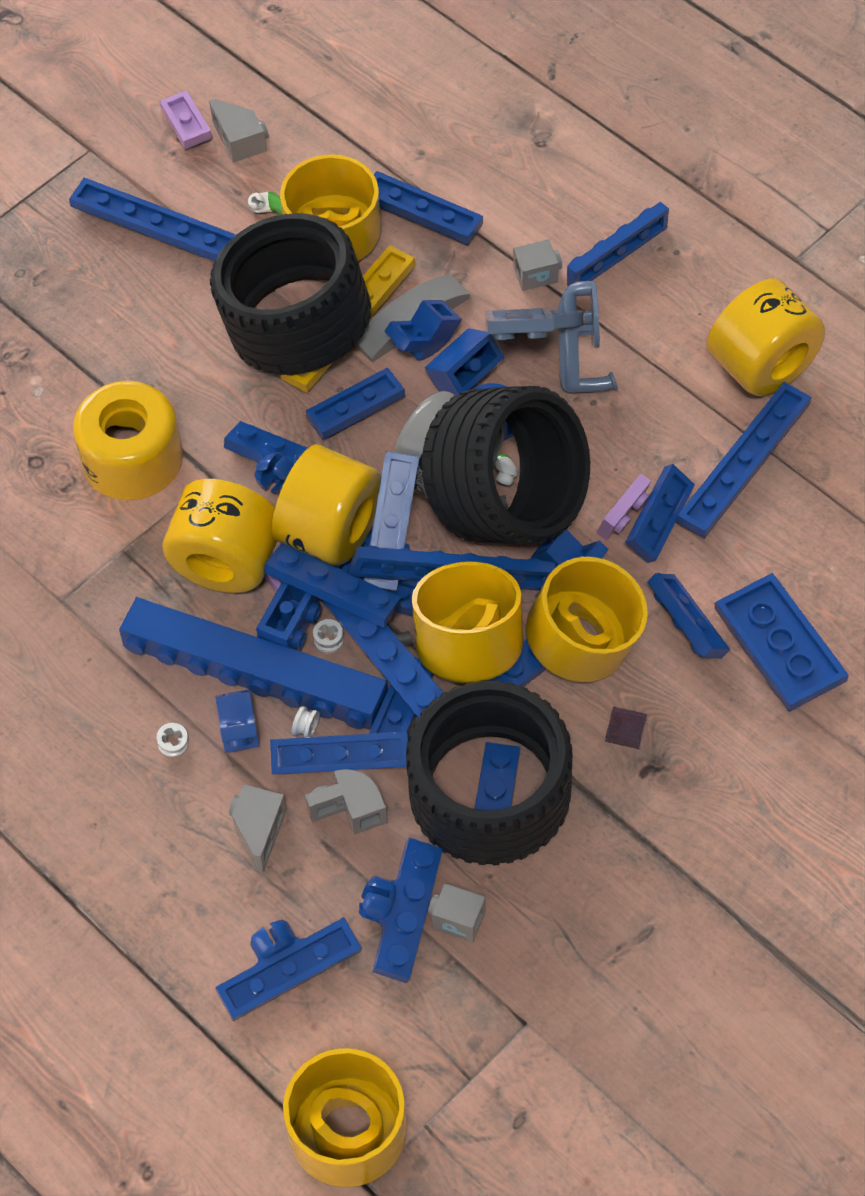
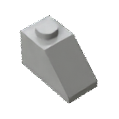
(238, 129)
(257, 821)

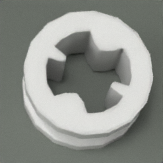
(331, 627)
(305, 722)
(177, 731)

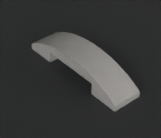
(377, 343)

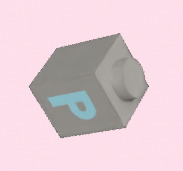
(536, 264)
(457, 912)

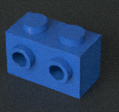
(464, 361)
(289, 617)

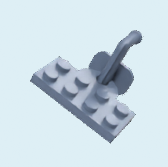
(569, 320)

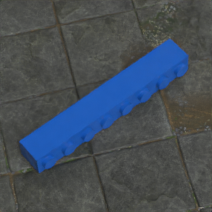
(253, 663)

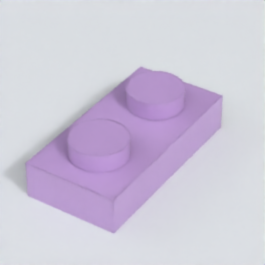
(185, 119)
(617, 518)

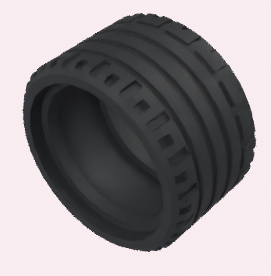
(284, 252)
(552, 465)
(487, 711)

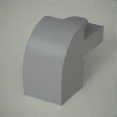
(353, 794)

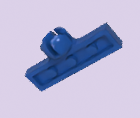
(272, 452)
(401, 908)
(285, 964)

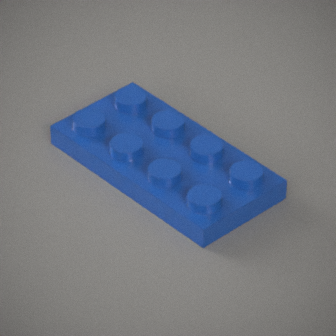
(781, 642)

